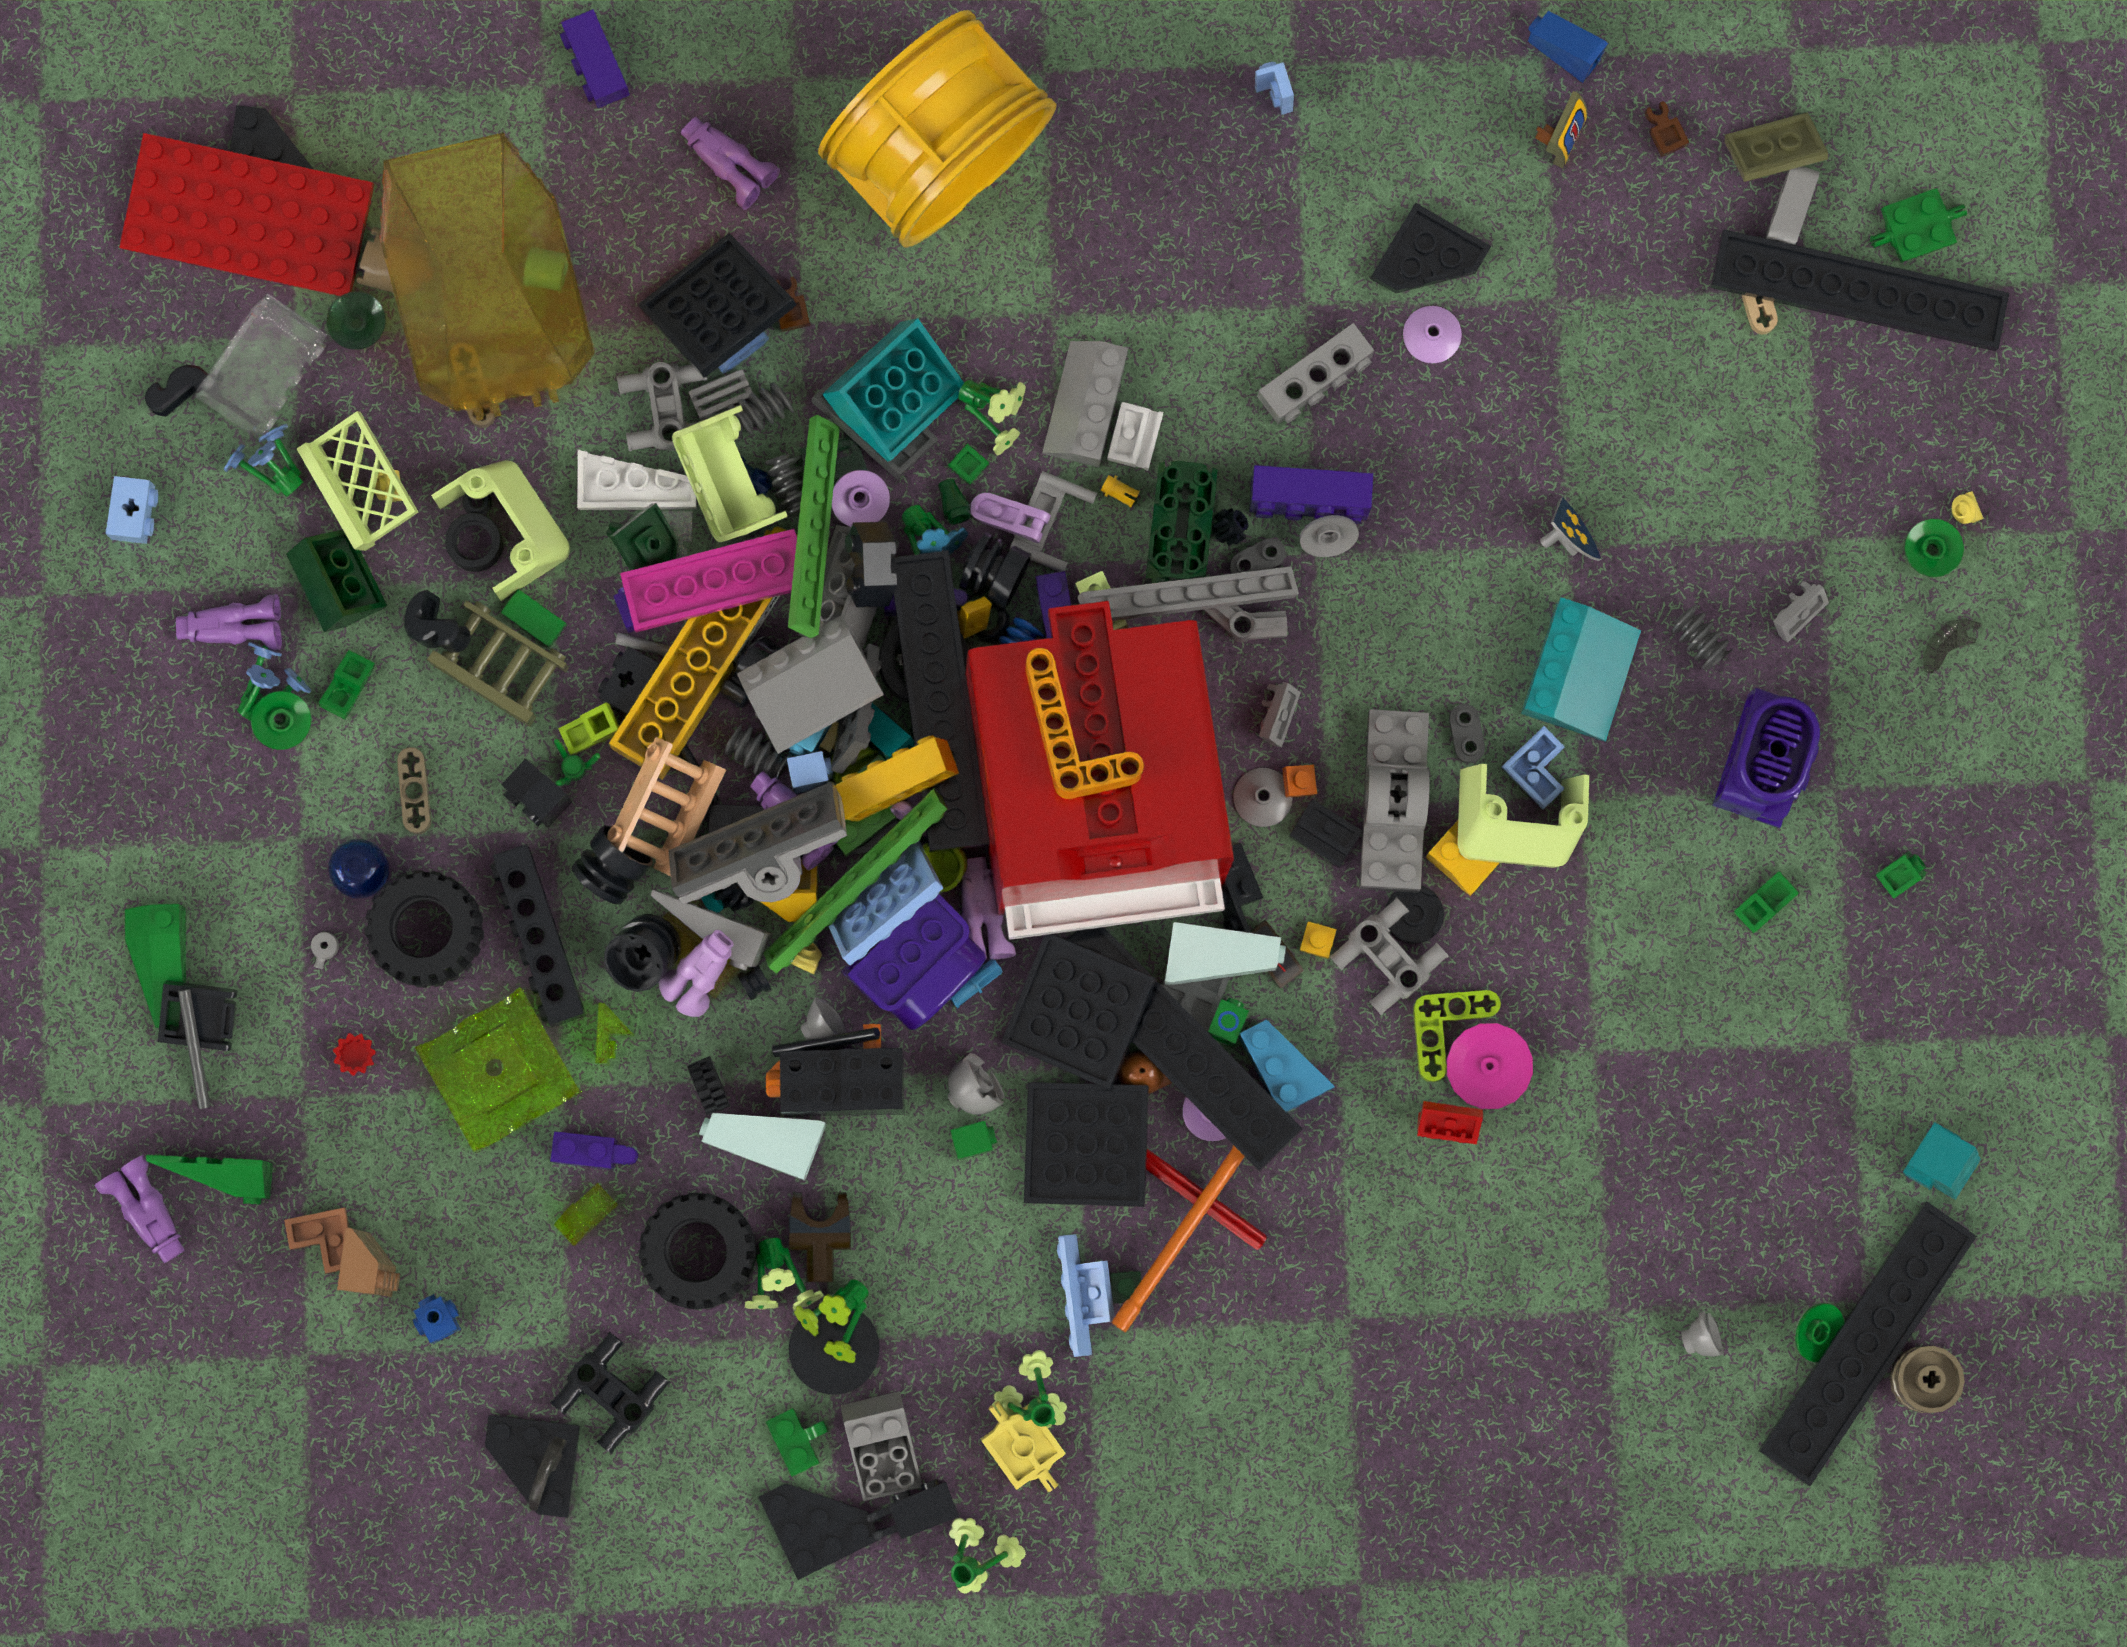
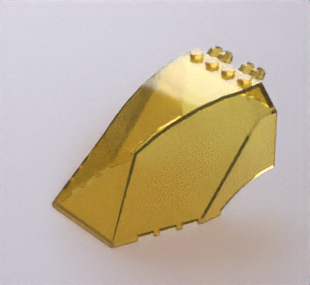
(482, 275)

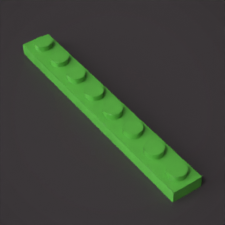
(813, 527)
(849, 886)

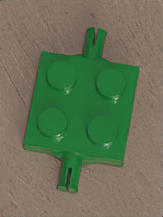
(1918, 225)

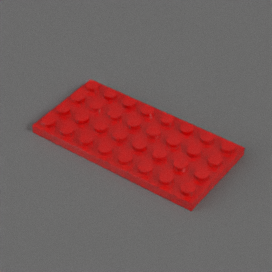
(246, 215)

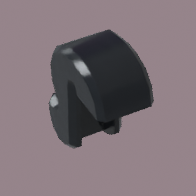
(179, 387)
(426, 629)
(732, 687)

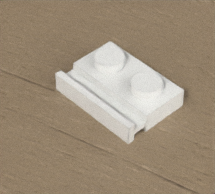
(1135, 436)

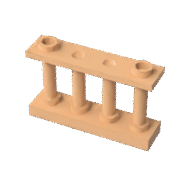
(693, 804)

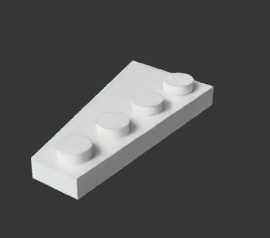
(629, 486)

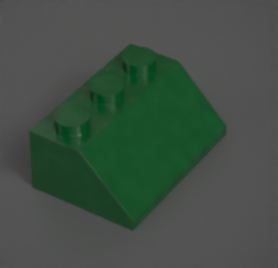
(335, 580)

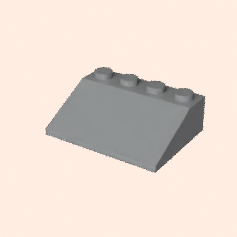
(810, 684)

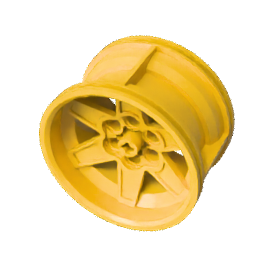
(936, 127)

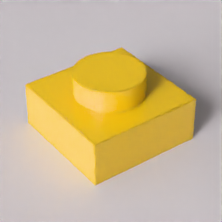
(1317, 940)

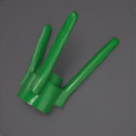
(573, 765)

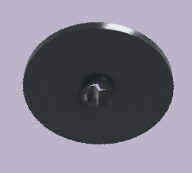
(825, 1372)

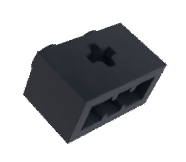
(626, 664)

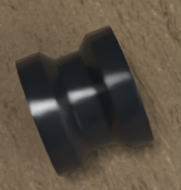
(754, 982)

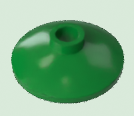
(1944, 538)
(283, 734)
(1817, 1330)

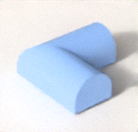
(1528, 769)

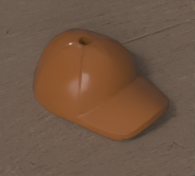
(1130, 1074)

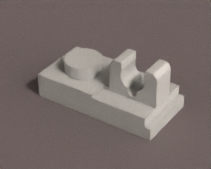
(1801, 611)
(1279, 713)

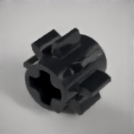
(1230, 526)

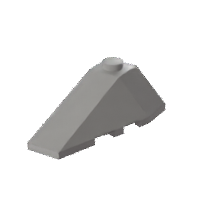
(748, 940)

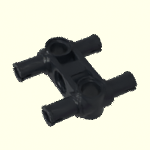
(610, 1392)

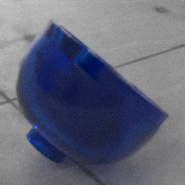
(358, 868)

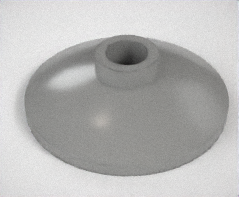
(1329, 536)
(1251, 807)

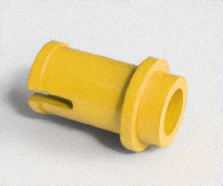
(1117, 490)

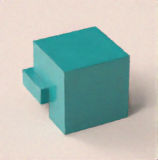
(1943, 1161)

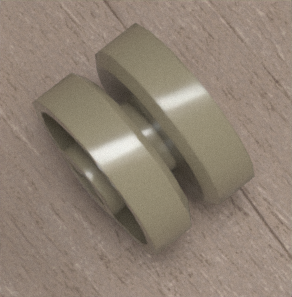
(1944, 1384)

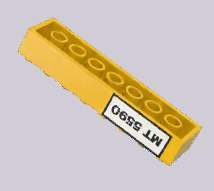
(689, 680)

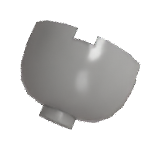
(973, 1088)

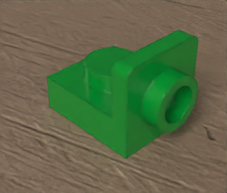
(1902, 874)

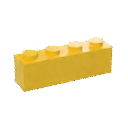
(896, 778)

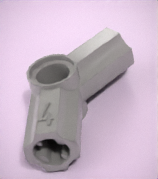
(1262, 624)

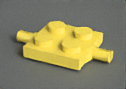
(1022, 1448)

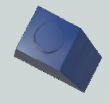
(1567, 44)

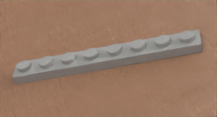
(1196, 593)

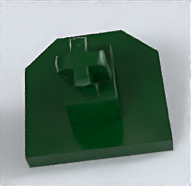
(644, 539)

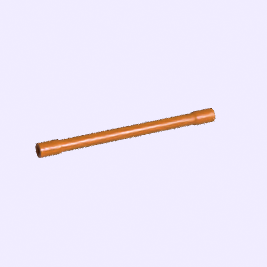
(1133, 1305)

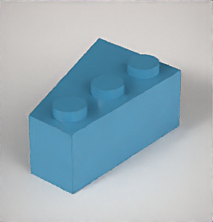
(1282, 1068)

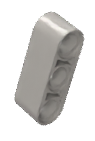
(1792, 205)

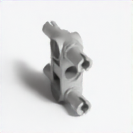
(664, 401)
(1389, 956)

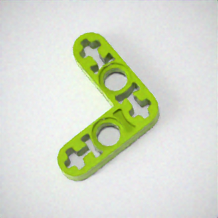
(1435, 1024)

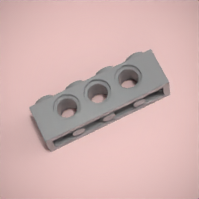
(1347, 342)

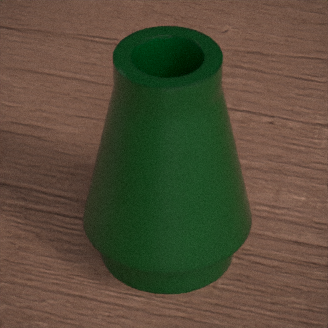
(954, 504)

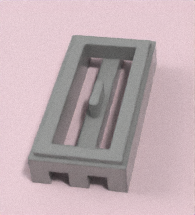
(720, 394)

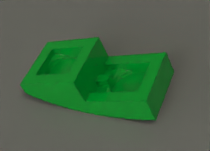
(347, 684)
(1766, 902)

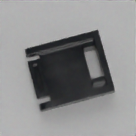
(212, 1015)

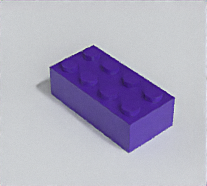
(1310, 493)

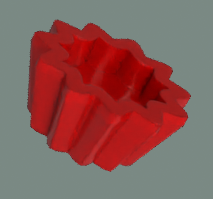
(354, 1054)

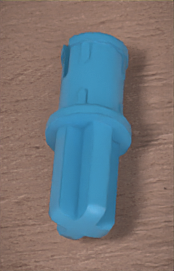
(979, 980)

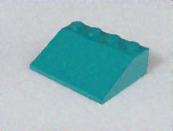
(895, 389)
(1581, 670)

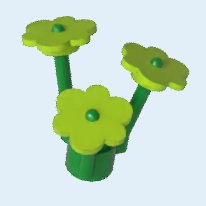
(837, 1310)

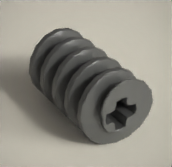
(762, 408)
(789, 482)
(1700, 637)
(756, 753)

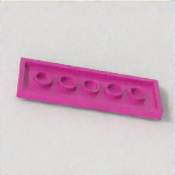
(710, 580)

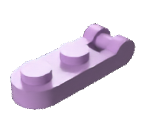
(1009, 516)

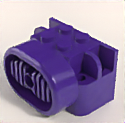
(1755, 779)
(919, 964)

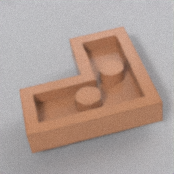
(320, 1228)

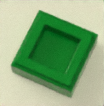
(968, 464)

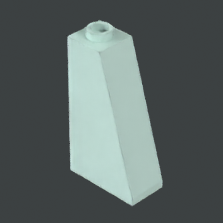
(1216, 953)
(769, 1141)

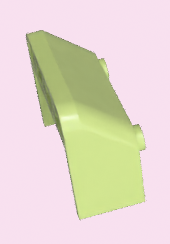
(721, 477)
(543, 541)
(1490, 837)

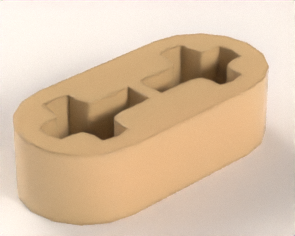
(1753, 314)

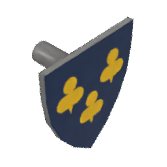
(1570, 532)

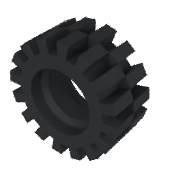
(708, 1085)

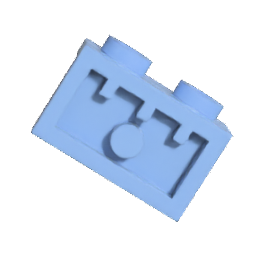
(1275, 77)

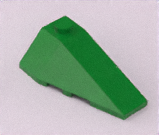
(158, 952)
(236, 1177)

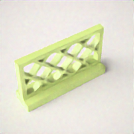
(342, 500)

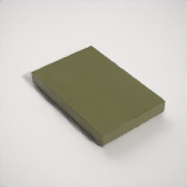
(1776, 147)

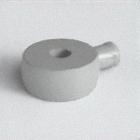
(324, 954)

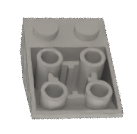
(881, 1446)

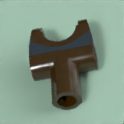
(820, 1237)

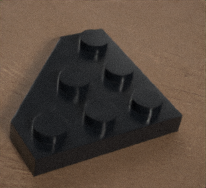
(260, 136)
(1428, 253)
(519, 1450)
(815, 1527)

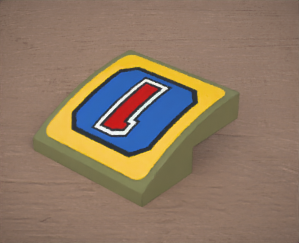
(1568, 129)

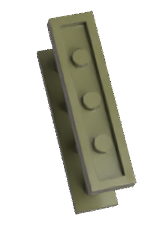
(497, 691)

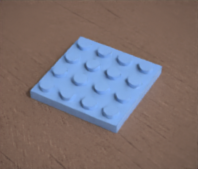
(886, 904)

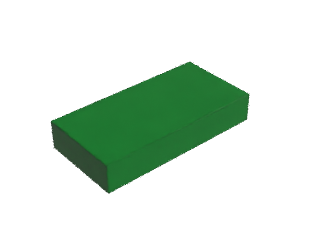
(533, 618)

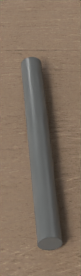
(194, 1048)

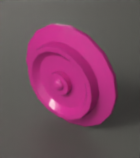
(1489, 1066)

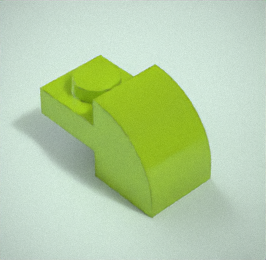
(590, 729)

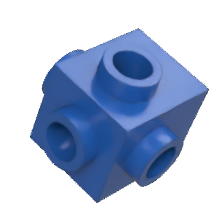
(444, 1326)

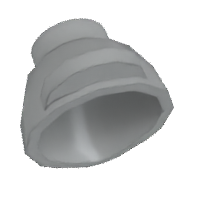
(822, 1021)
(1703, 1336)

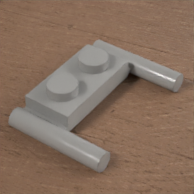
(1049, 497)

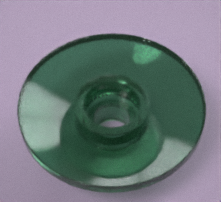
(351, 307)

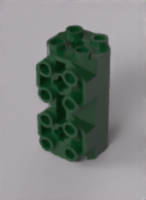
(1181, 522)

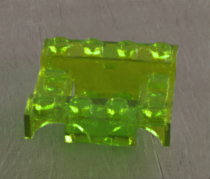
(501, 1104)

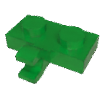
(795, 1441)

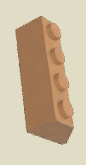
(366, 1266)

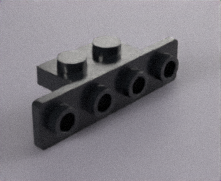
(1239, 890)

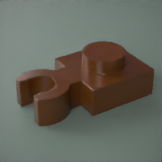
(1667, 133)
(798, 315)

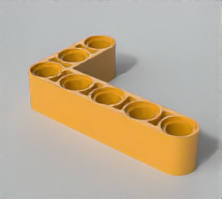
(1064, 738)

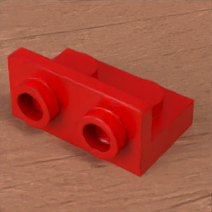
(1449, 1122)

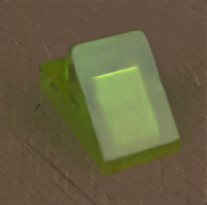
(608, 1026)
(585, 1214)

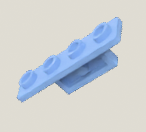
(1086, 1292)

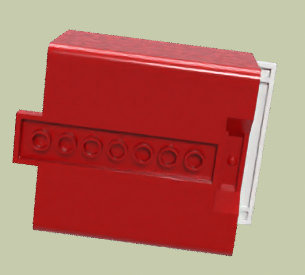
(1120, 851)

